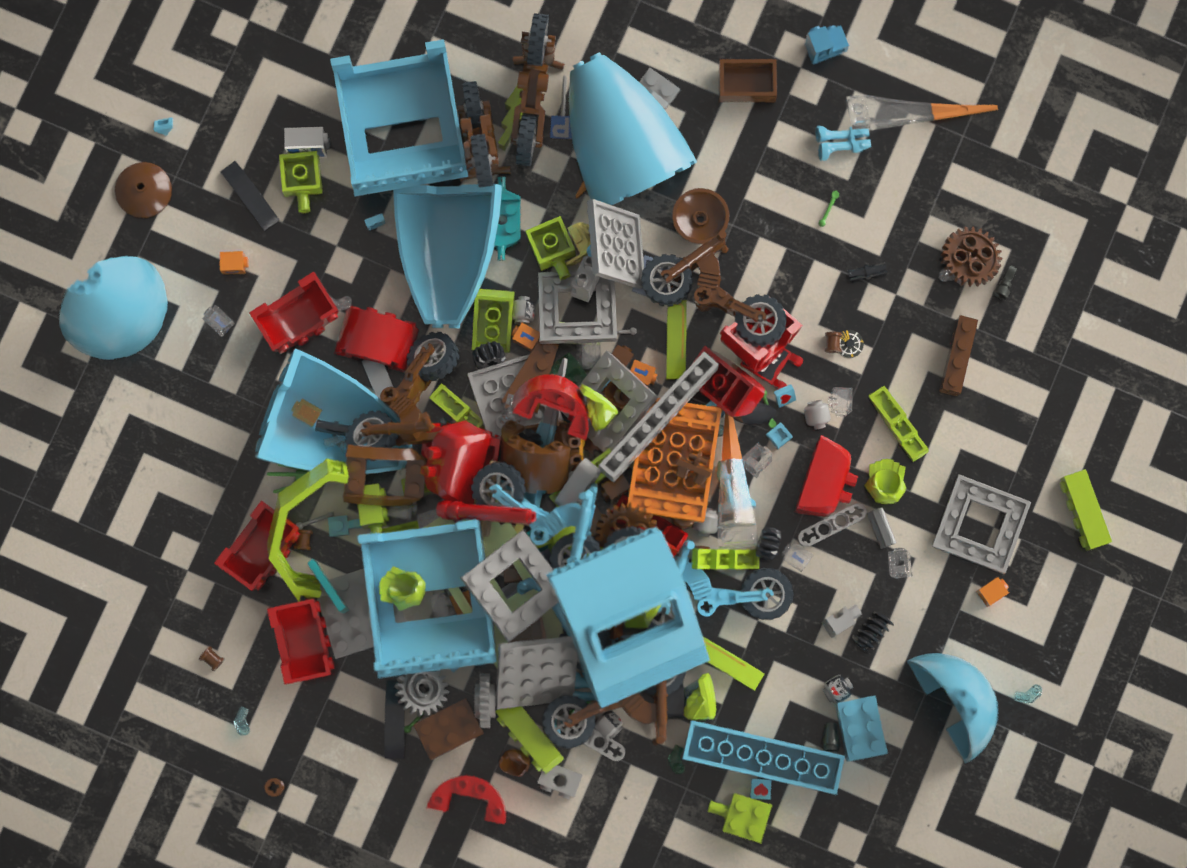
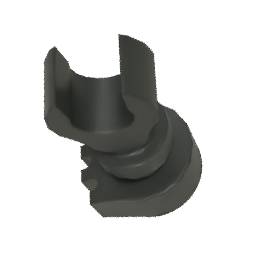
(1002, 291)

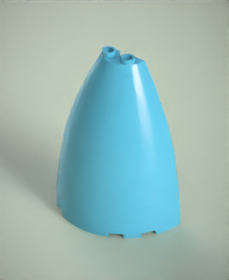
(621, 132)
(446, 246)
(114, 309)
(340, 399)
(968, 692)

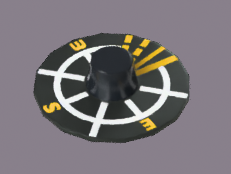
(851, 343)

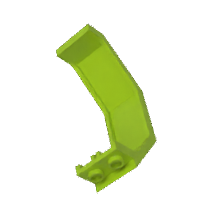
(326, 471)

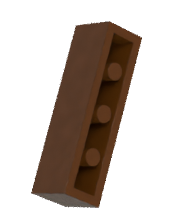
(958, 355)

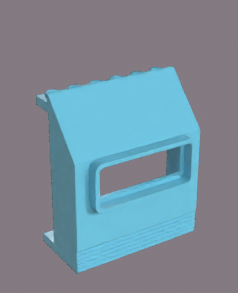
(393, 95)
(441, 559)
(616, 587)

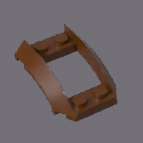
(356, 468)

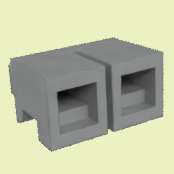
(584, 280)
(845, 620)

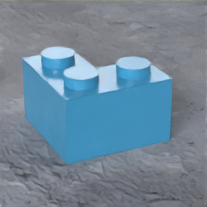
(825, 43)

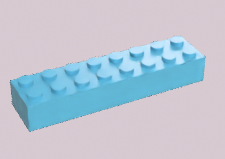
(763, 757)

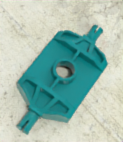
(509, 232)

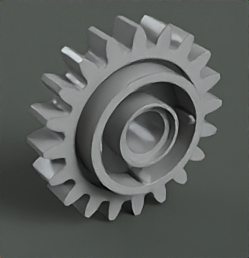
(419, 701)
(485, 701)

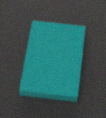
(327, 585)

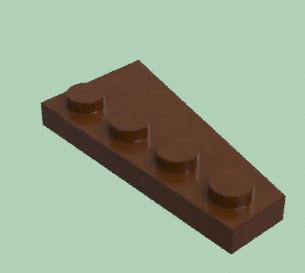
(537, 364)

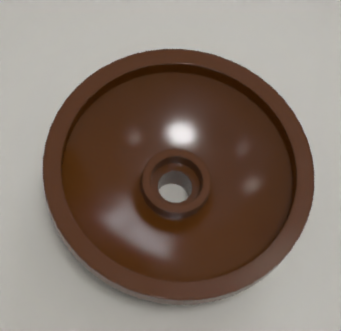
(151, 198)
(700, 203)

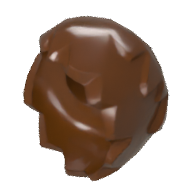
(615, 396)

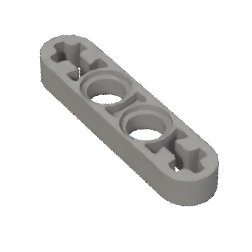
(833, 527)
(590, 742)

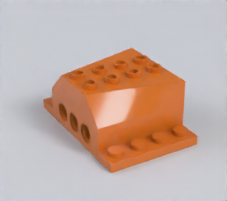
(654, 471)

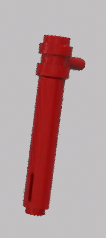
(459, 510)

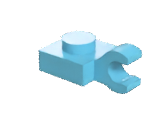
(340, 525)

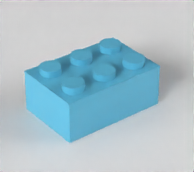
(861, 728)

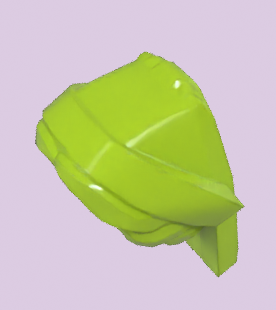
(599, 408)
(886, 481)
(402, 588)
(702, 702)

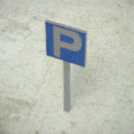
(561, 124)

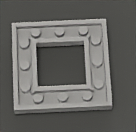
(575, 332)
(640, 400)
(947, 533)
(478, 583)

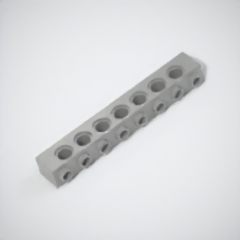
(658, 417)

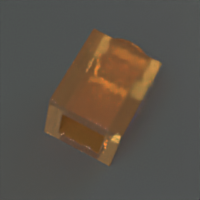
(306, 412)

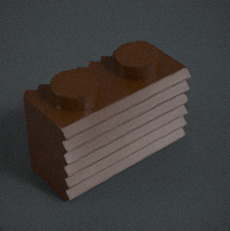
(614, 491)

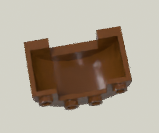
(540, 467)

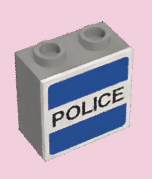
(307, 140)

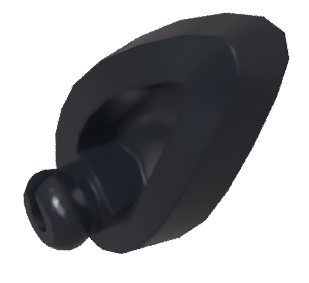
(759, 415)

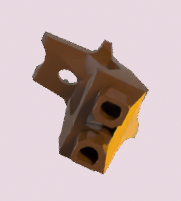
(576, 444)

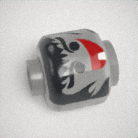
(523, 310)
(837, 689)
(608, 724)

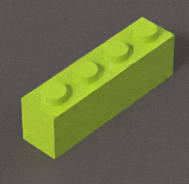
(1085, 509)
(531, 737)

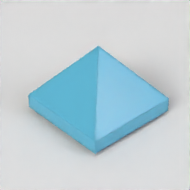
(163, 126)

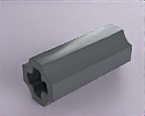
(881, 528)

